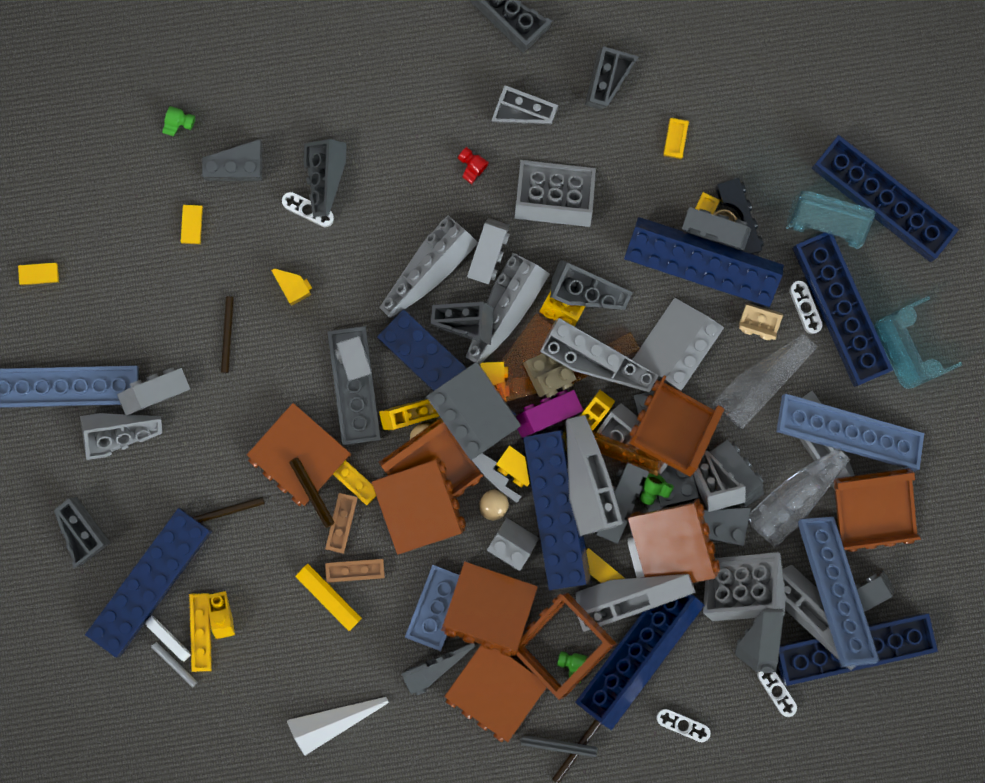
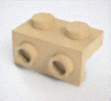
(760, 321)

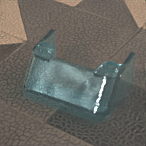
(830, 217)
(902, 351)

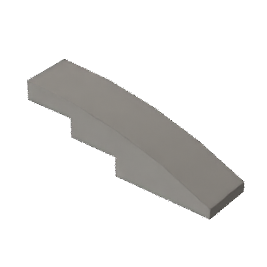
(486, 467)

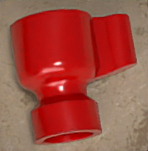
(475, 165)

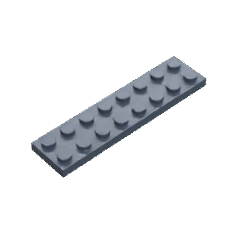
(65, 386)
(850, 432)
(838, 592)

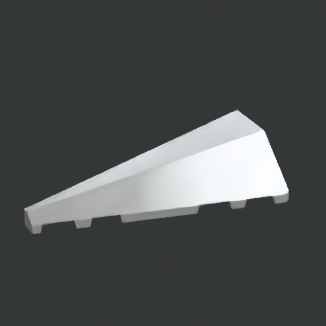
(318, 728)

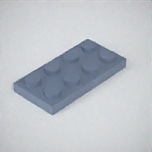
(432, 608)

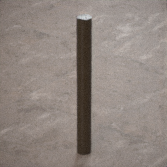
(227, 334)
(230, 510)
(572, 757)

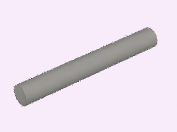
(174, 664)

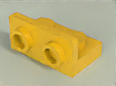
(555, 309)

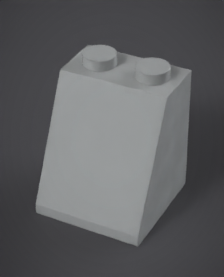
(513, 544)

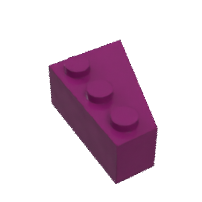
(548, 413)

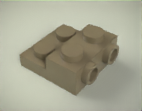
(548, 375)

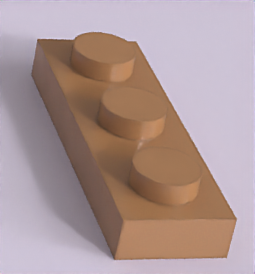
(342, 519)
(355, 570)

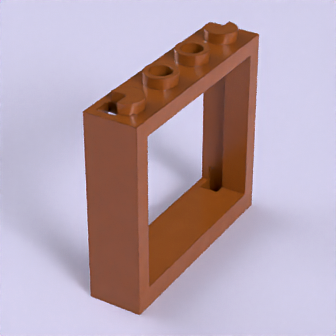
(535, 627)

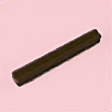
(311, 492)

